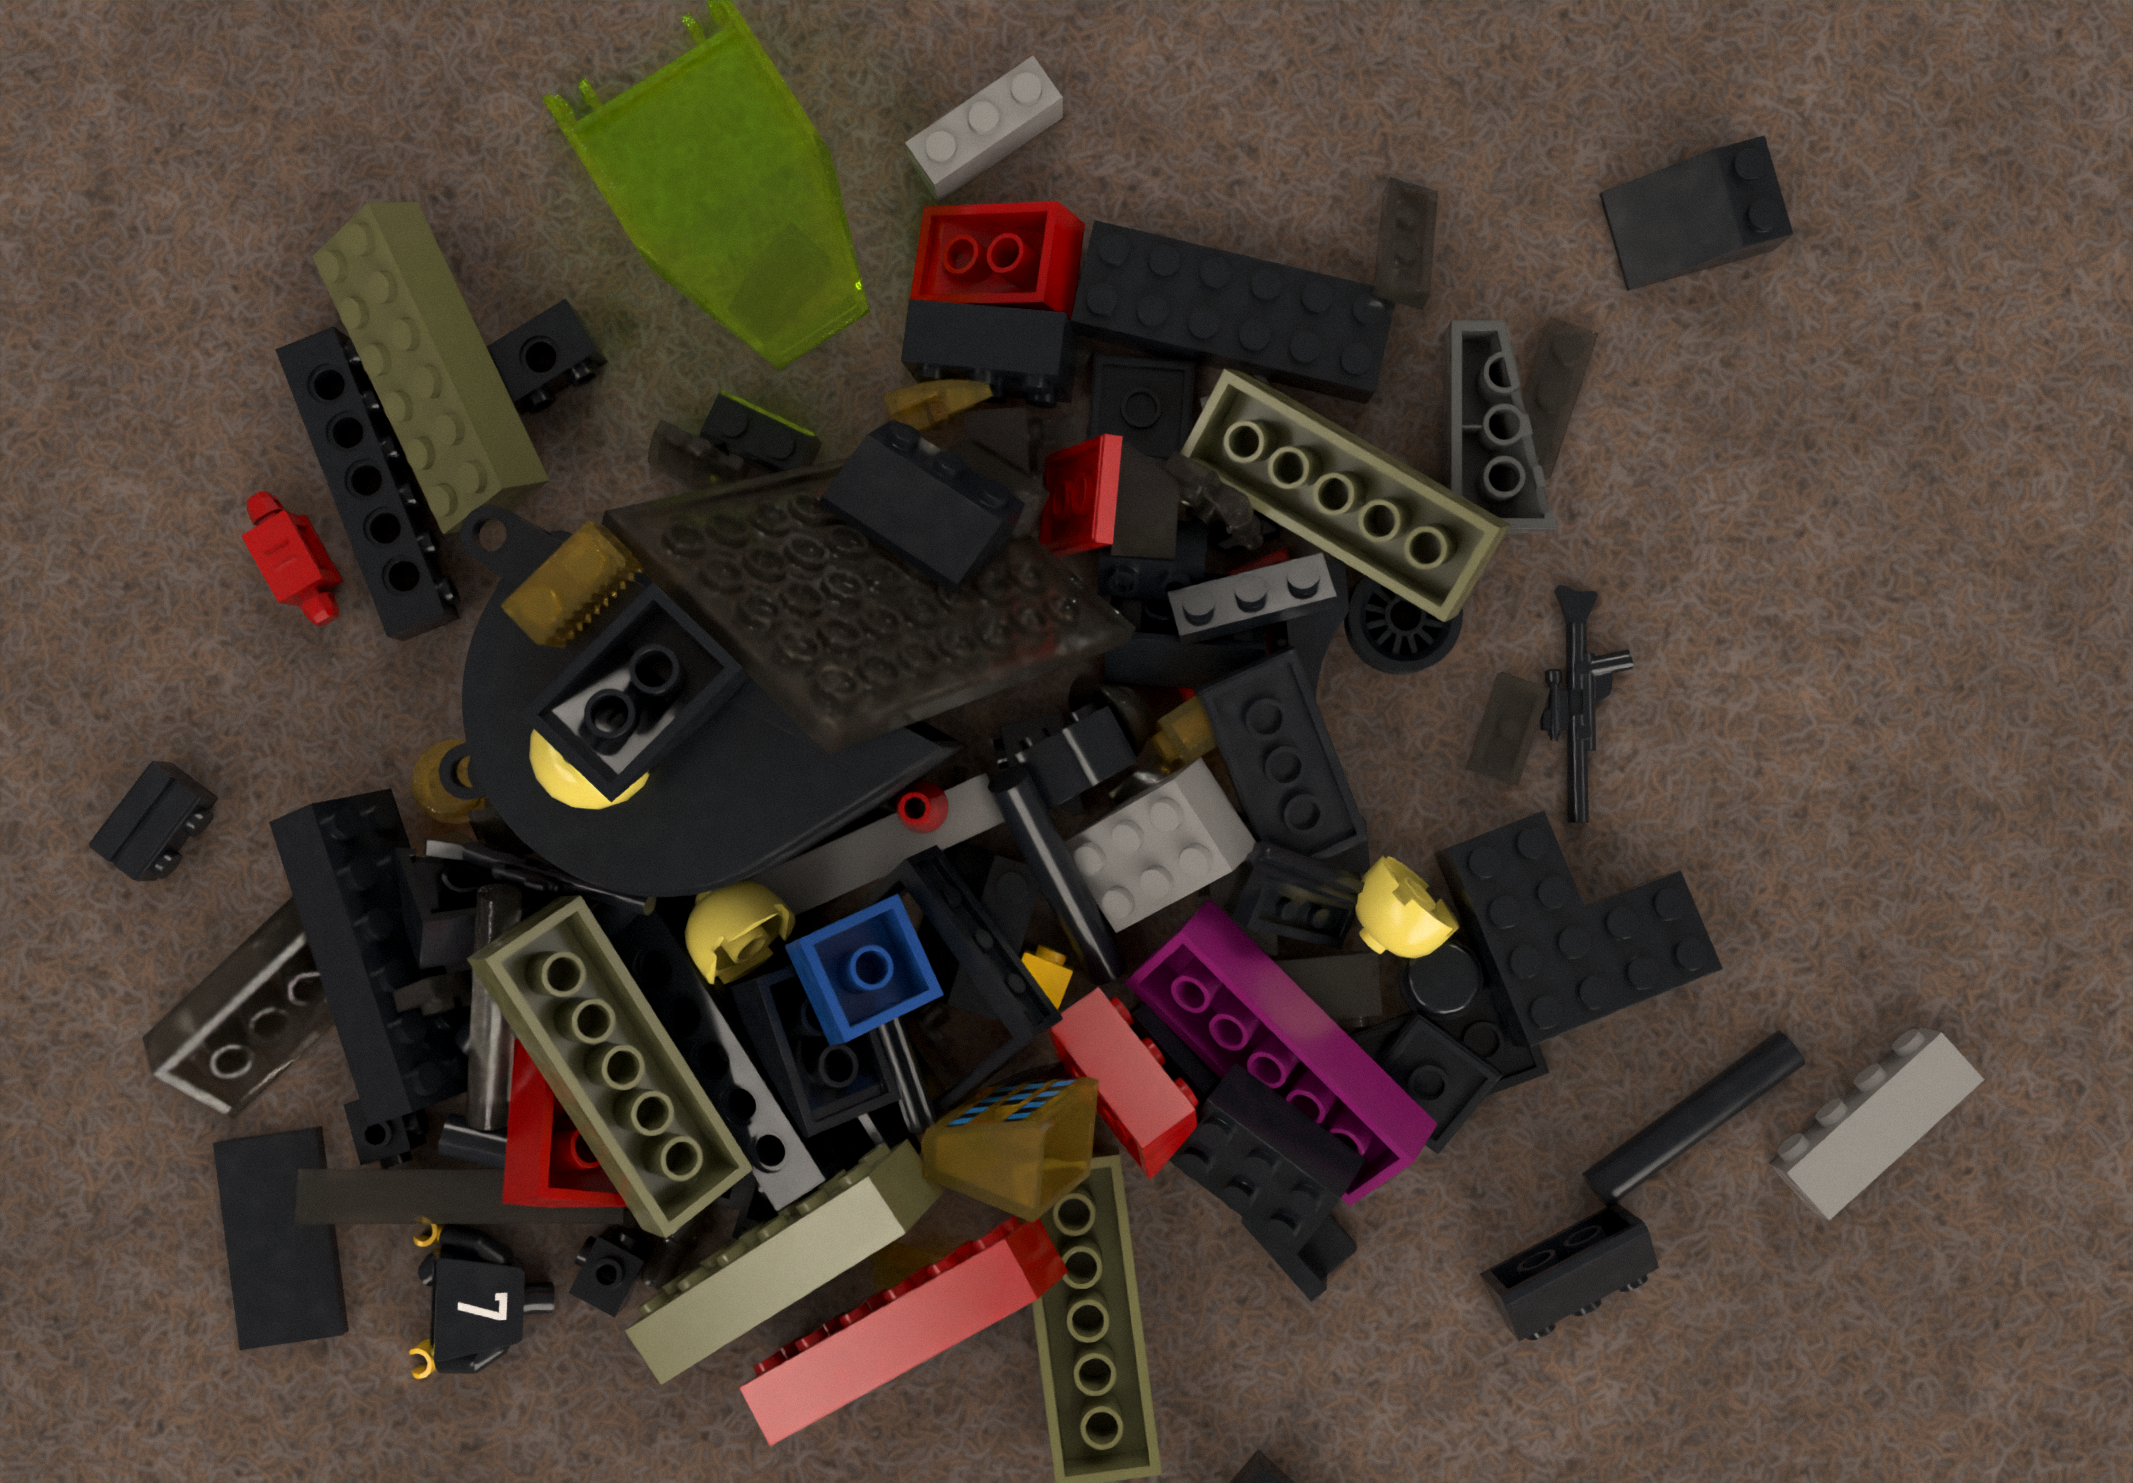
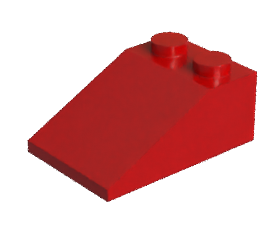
(999, 255)

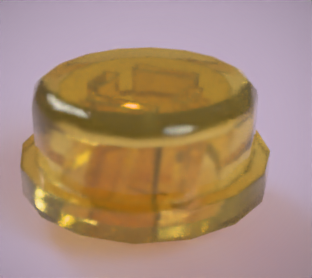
(430, 792)

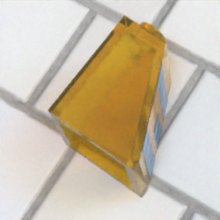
(1016, 1144)

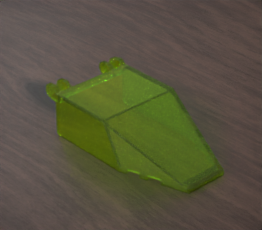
(727, 190)

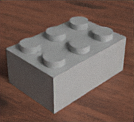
(1160, 845)

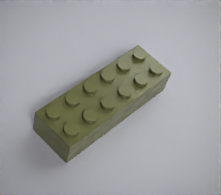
(428, 363)
(1345, 494)
(611, 1064)
(783, 1259)
(1095, 1337)

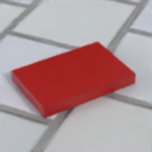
(1082, 496)

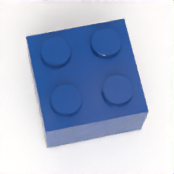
(864, 970)

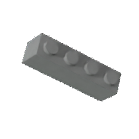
(1875, 1121)

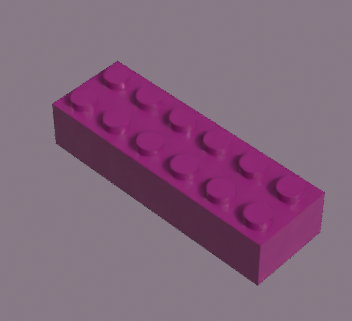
(1244, 1009)

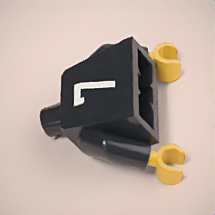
(475, 1301)

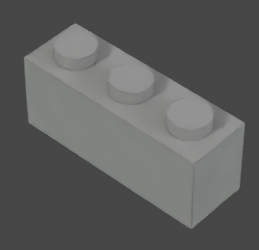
(985, 128)

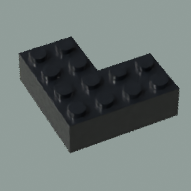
(1551, 955)

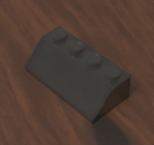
(244, 1019)

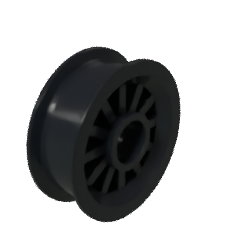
(1391, 661)

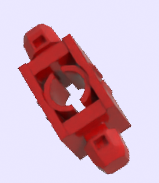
(292, 558)

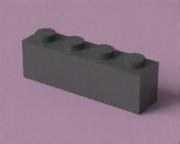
(1486, 428)

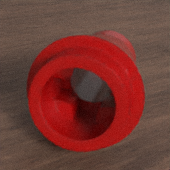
(935, 803)

